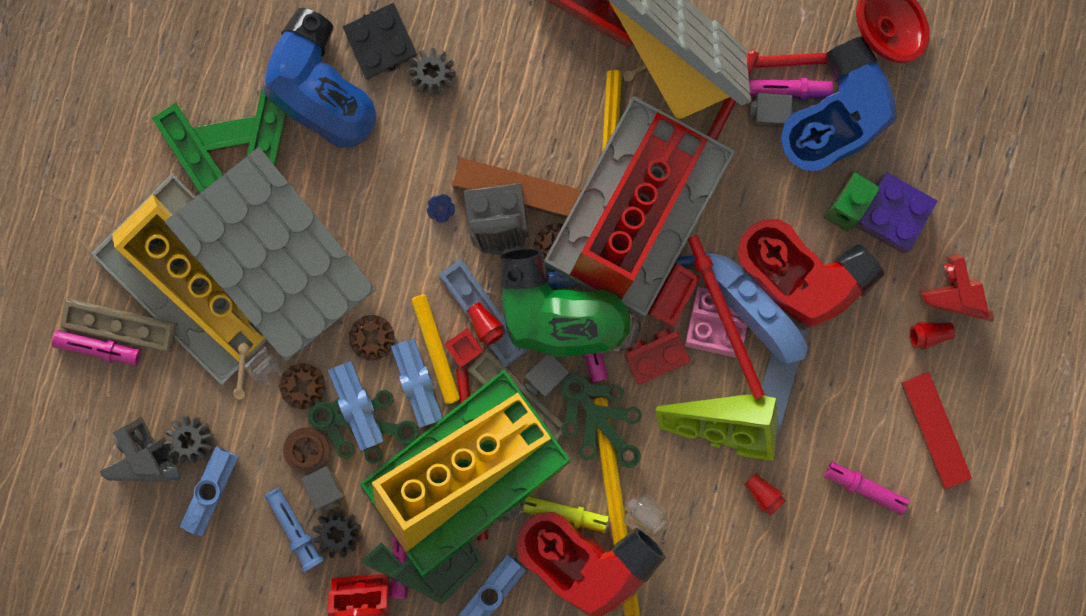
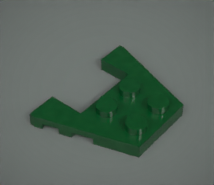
(439, 583)

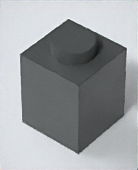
(770, 109)
(545, 375)
(323, 488)

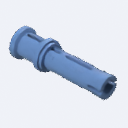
(300, 541)

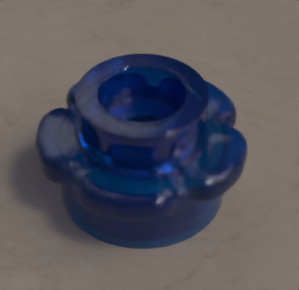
(448, 208)

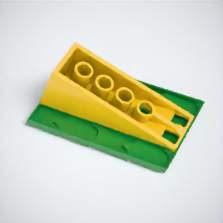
(464, 473)

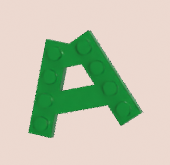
(194, 143)

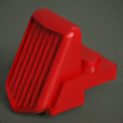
(962, 295)
(360, 596)

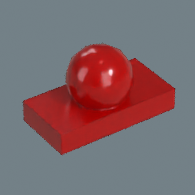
(674, 295)

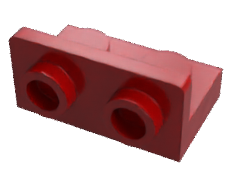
(657, 356)

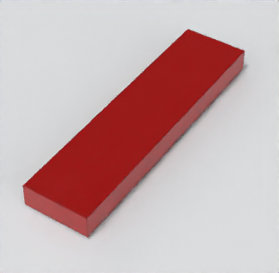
(936, 430)

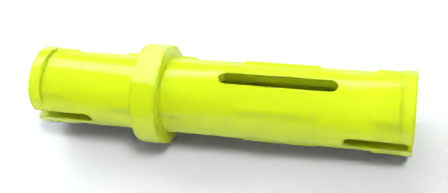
(575, 516)

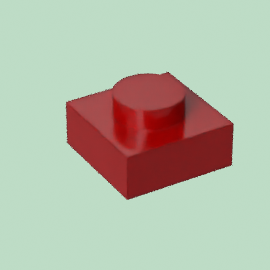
(464, 347)

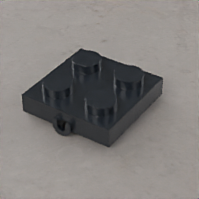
(380, 41)

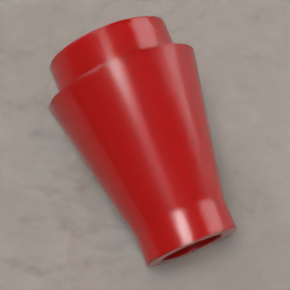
(486, 325)
(929, 334)
(765, 495)

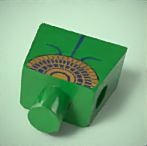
(851, 201)

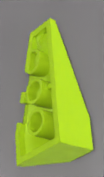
(728, 421)

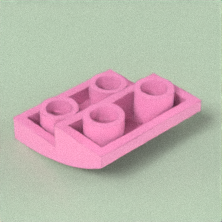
(706, 328)

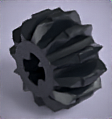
(332, 542)

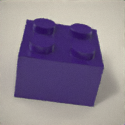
(896, 213)

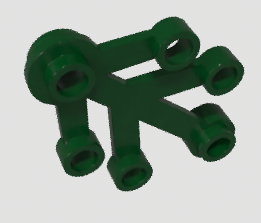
(597, 416)
(336, 418)

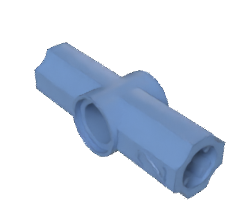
(416, 382)
(356, 405)
(201, 508)
(500, 580)

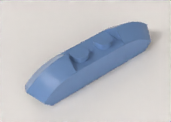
(758, 310)

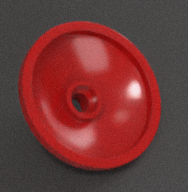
(893, 28)

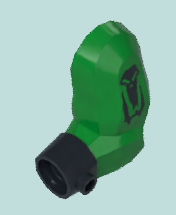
(558, 320)

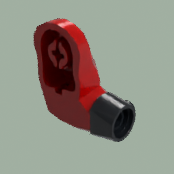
(797, 276)
(582, 569)

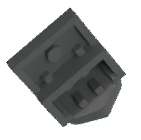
(497, 218)
(144, 457)

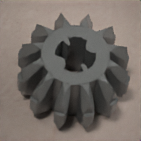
(427, 81)
(180, 444)

